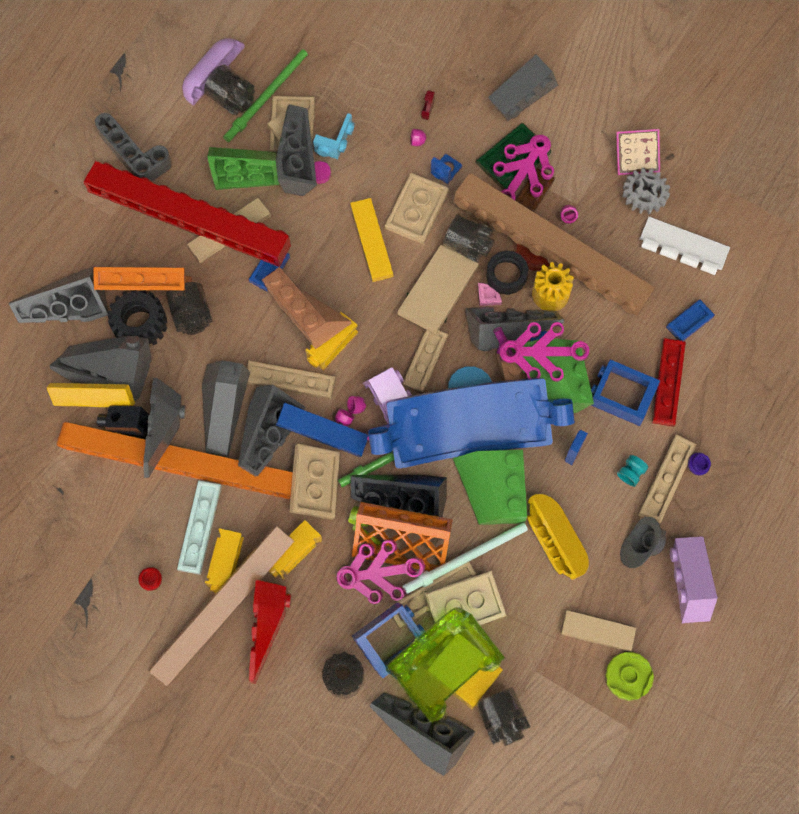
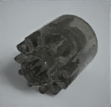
(229, 90)
(469, 237)
(189, 308)
(347, 687)
(503, 717)

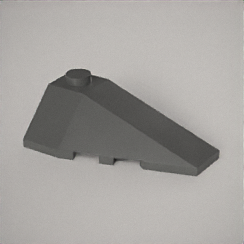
(295, 153)
(63, 300)
(513, 323)
(222, 401)
(162, 423)
(261, 433)

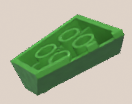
(242, 168)
(575, 381)
(495, 485)

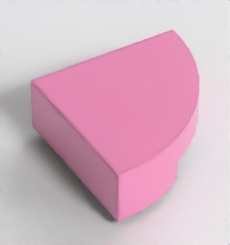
(488, 295)

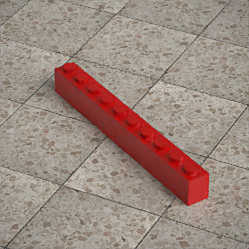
(188, 213)

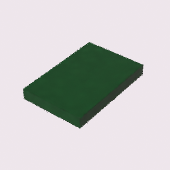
(519, 136)

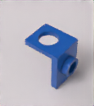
(442, 171)

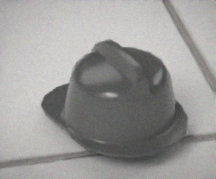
(644, 541)

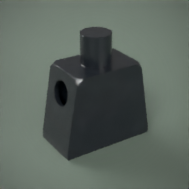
(125, 421)

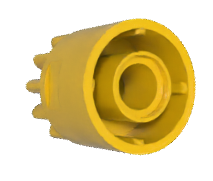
(552, 287)

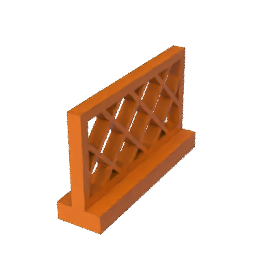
(140, 278)
(403, 523)

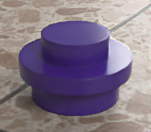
(699, 464)

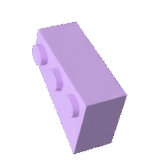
(386, 387)
(693, 579)

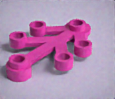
(526, 165)
(540, 351)
(377, 573)

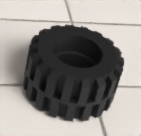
(133, 303)

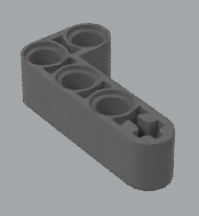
(127, 147)

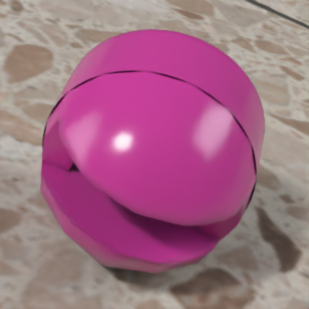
(418, 137)
(571, 216)
(356, 404)
(344, 417)

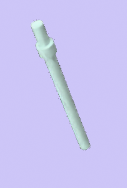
(427, 578)

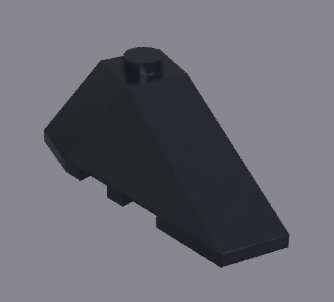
(405, 492)

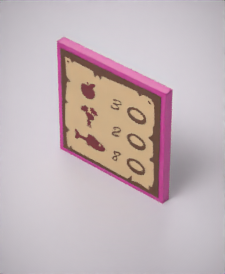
(638, 151)

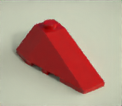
(269, 609)

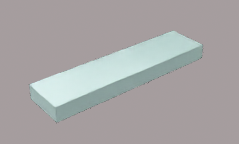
(199, 527)

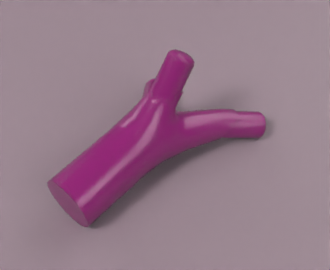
(501, 339)

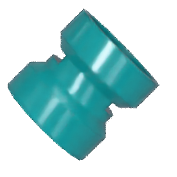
(632, 470)

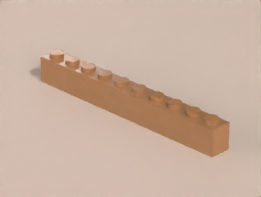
(553, 244)

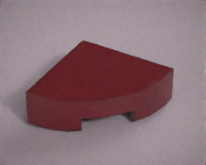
(429, 102)

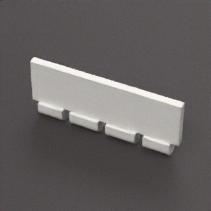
(682, 242)

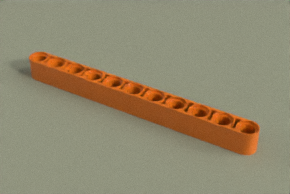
(174, 460)

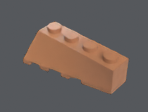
(309, 314)

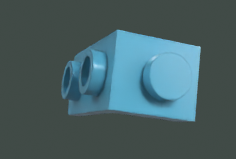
(328, 147)

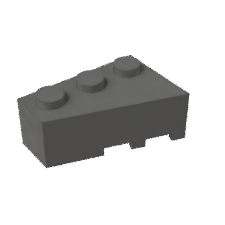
(523, 88)

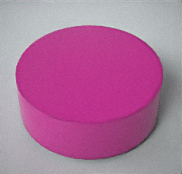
(322, 172)

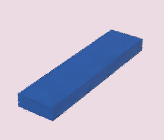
(322, 430)

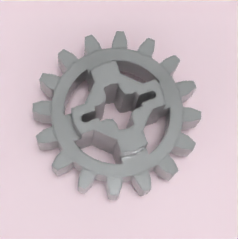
(646, 191)

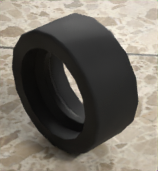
(510, 257)

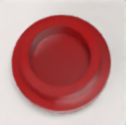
(150, 579)

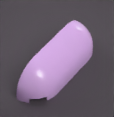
(220, 53)

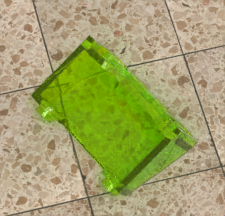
(443, 661)

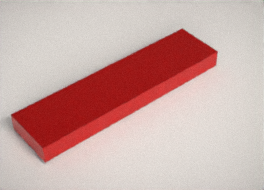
(670, 381)

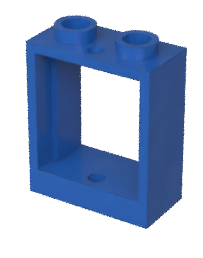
(617, 409)
(367, 649)

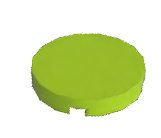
(629, 676)

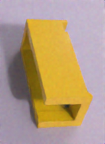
(330, 349)
(304, 542)
(224, 558)

